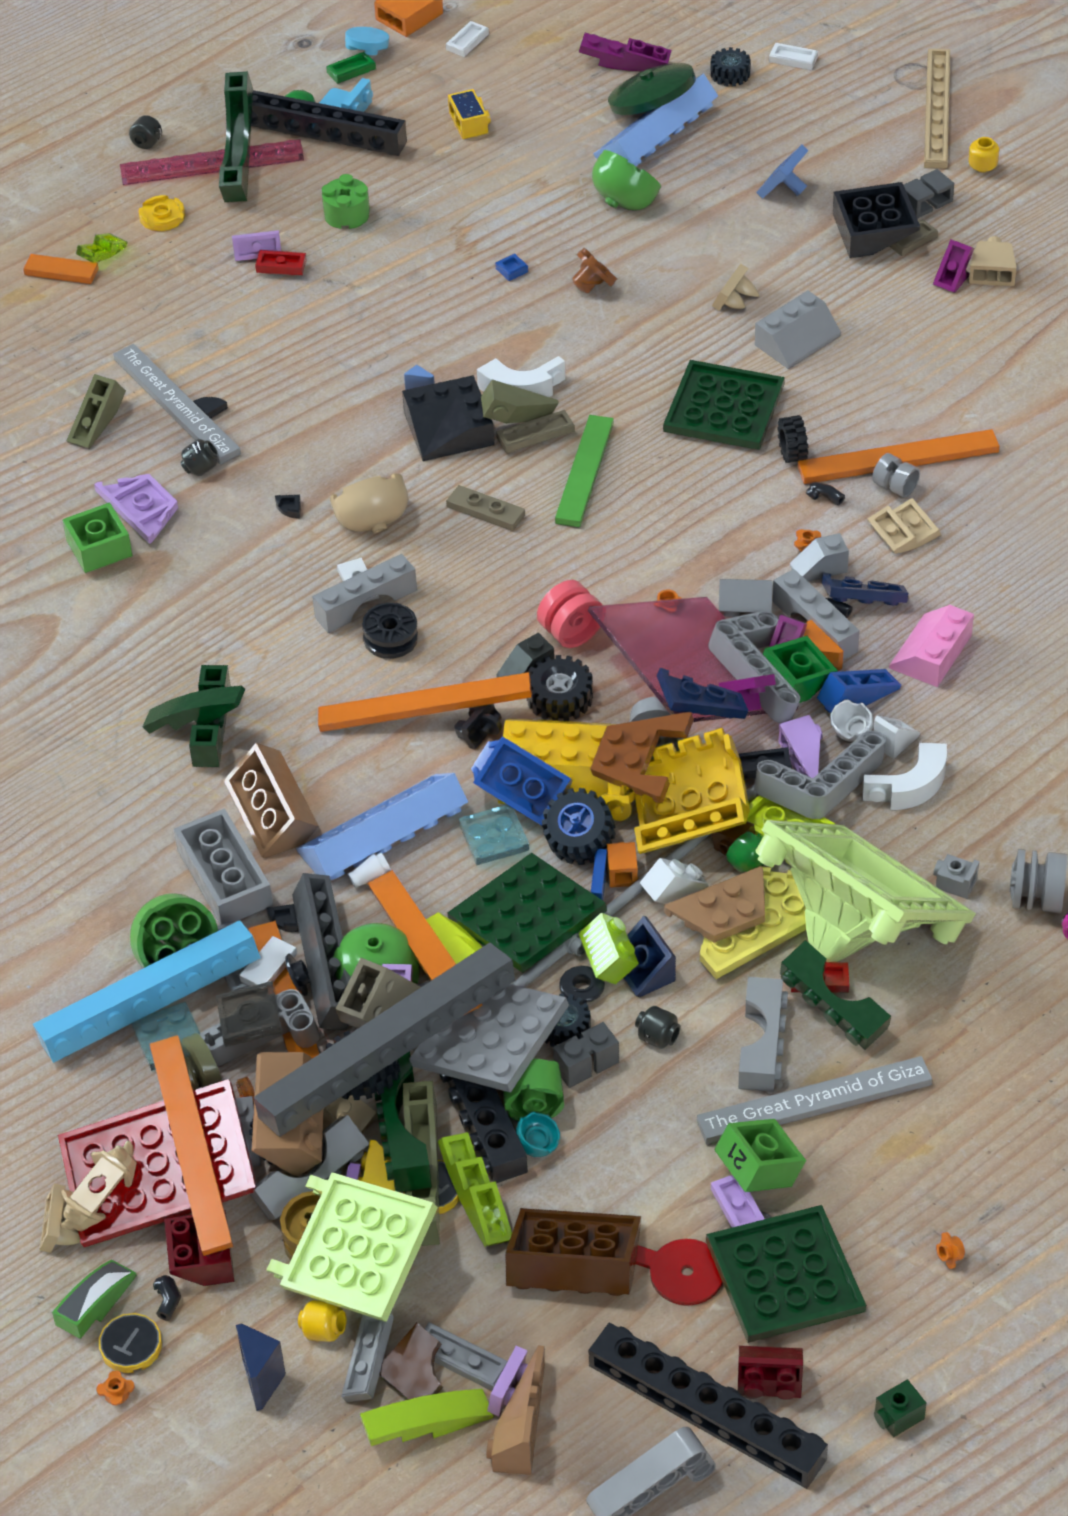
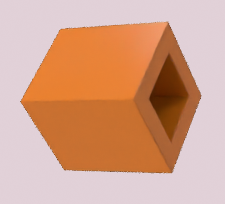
(622, 864)

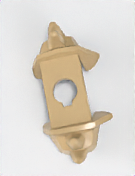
(82, 1203)

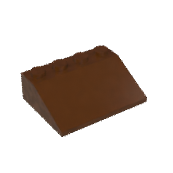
(573, 1251)

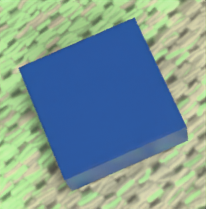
(511, 267)

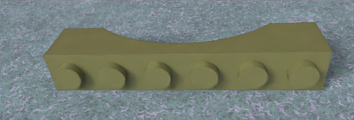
(421, 1122)

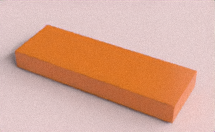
(61, 269)

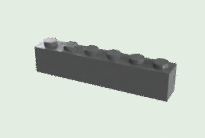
(320, 937)

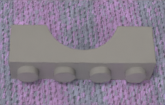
(796, 595)
(338, 603)
(759, 1060)
(340, 1144)

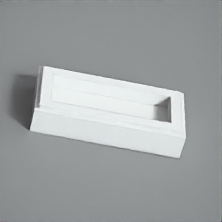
(467, 39)
(793, 56)
(270, 964)

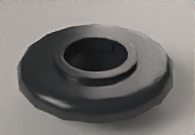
(298, 973)
(577, 975)

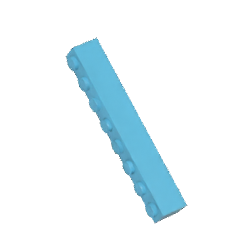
(146, 991)

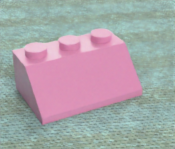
(934, 644)

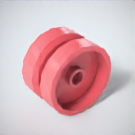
(566, 613)

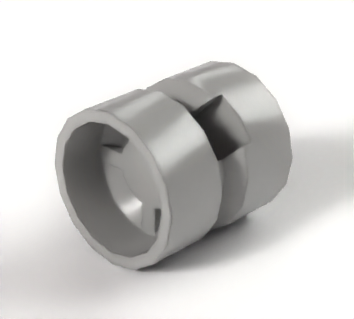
(896, 475)

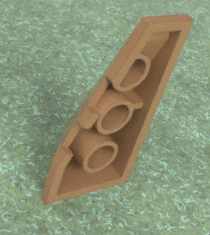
(517, 1428)

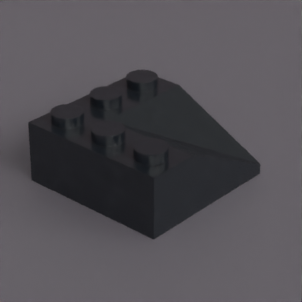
(873, 217)
(447, 418)

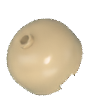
(371, 503)

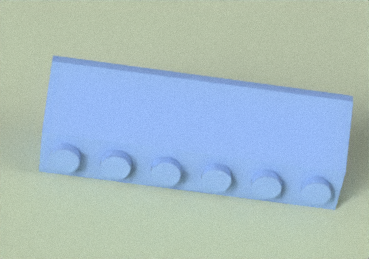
(660, 122)
(383, 825)

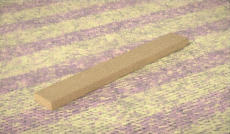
(937, 109)

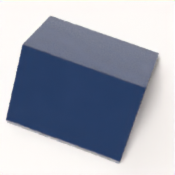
(654, 957)
(262, 1363)

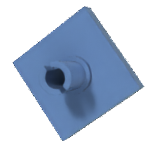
(784, 174)

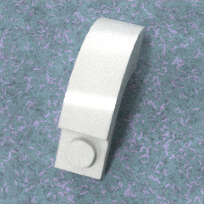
(537, 380)
(911, 787)

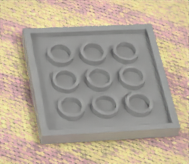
(494, 1040)

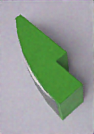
(92, 1298)

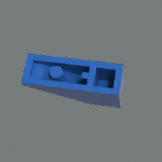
(857, 686)

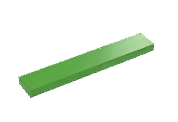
(584, 471)

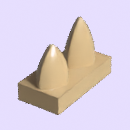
(737, 283)
(52, 1230)

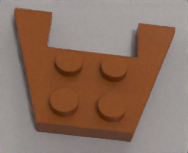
(629, 749)

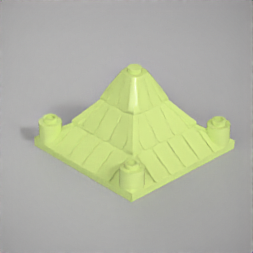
(856, 889)

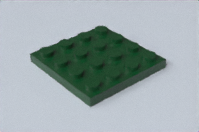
(724, 404)
(527, 911)
(785, 1273)

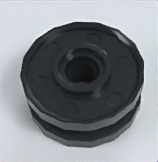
(390, 630)

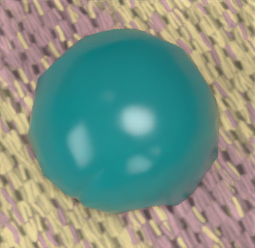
(538, 1134)

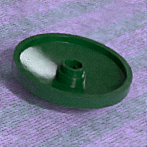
(651, 88)

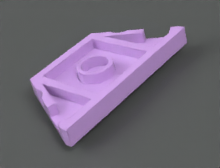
(140, 503)

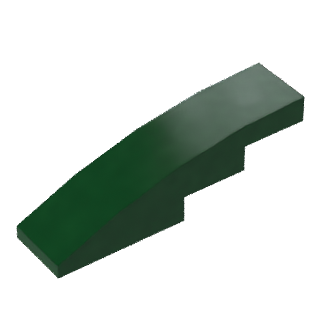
(196, 706)

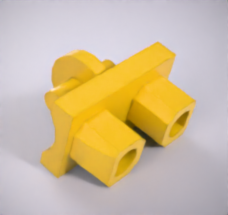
(620, 801)

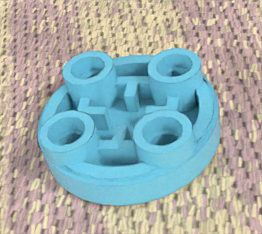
(366, 39)

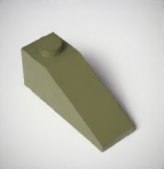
(514, 404)
(96, 411)

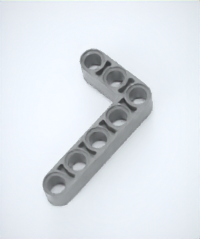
(736, 646)
(820, 794)

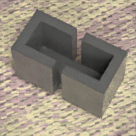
(931, 187)
(575, 1054)

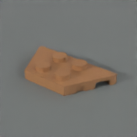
(724, 907)

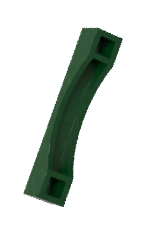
(235, 164)
(407, 1154)

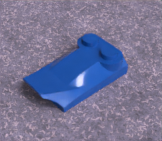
(518, 778)

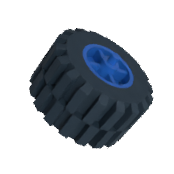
(578, 825)

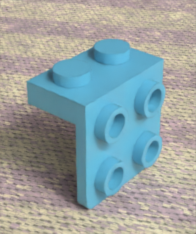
(356, 100)

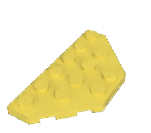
(782, 921)

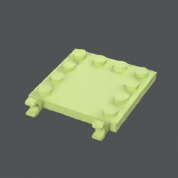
(356, 1245)

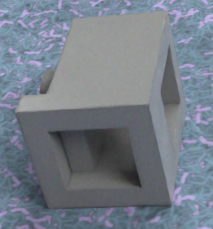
(956, 875)

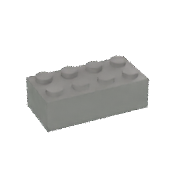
(223, 867)

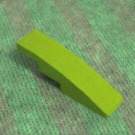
(475, 1191)
(425, 1415)

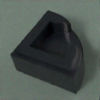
(211, 405)
(289, 505)
(284, 916)

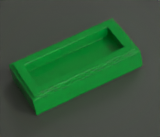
(351, 67)

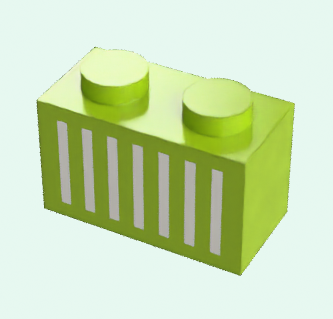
(608, 948)

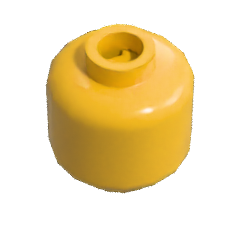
(983, 154)
(322, 1321)

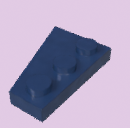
(865, 593)
(688, 696)

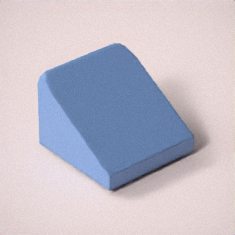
(417, 377)

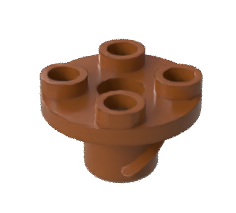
(591, 273)

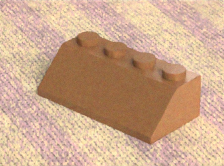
(270, 801)
(301, 1146)

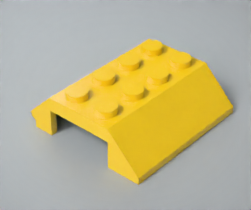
(563, 745)
(703, 792)

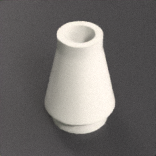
(369, 870)

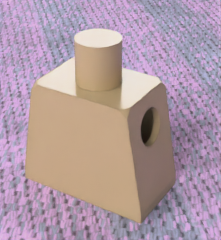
(993, 263)

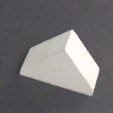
(897, 734)

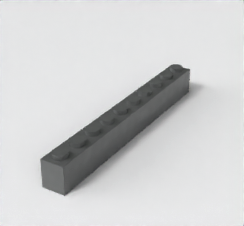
(384, 1039)

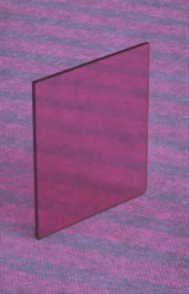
(667, 637)

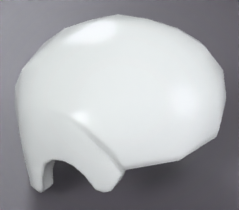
(851, 720)

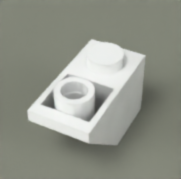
(672, 880)

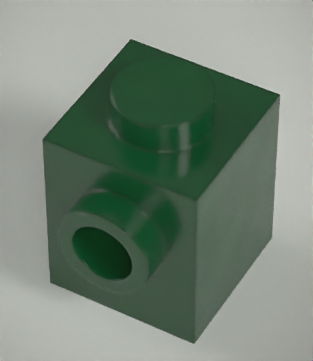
(899, 1408)

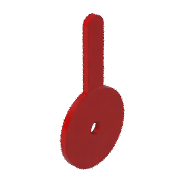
(666, 1270)

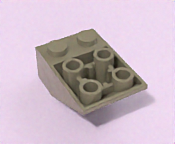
(371, 992)

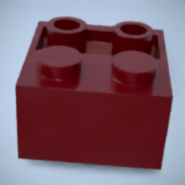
(187, 1259)
(770, 1372)

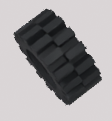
(792, 439)

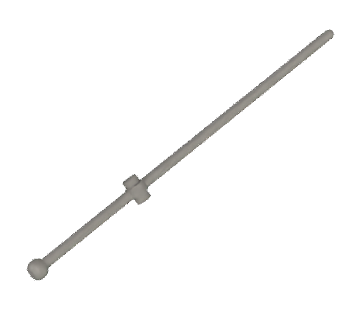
(575, 945)

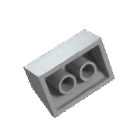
(796, 330)

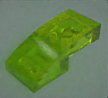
(102, 248)

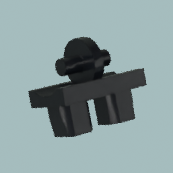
(482, 721)

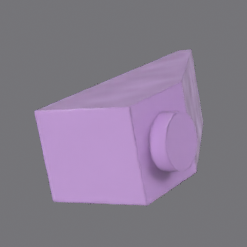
(803, 742)

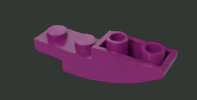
(630, 57)

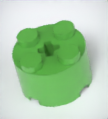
(345, 202)
(536, 1091)

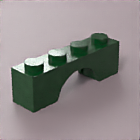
(207, 739)
(860, 1020)

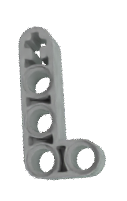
(294, 1018)
(652, 1475)

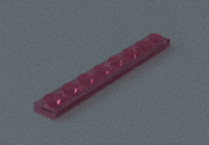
(207, 162)

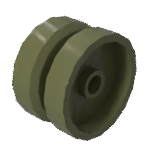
(199, 1062)

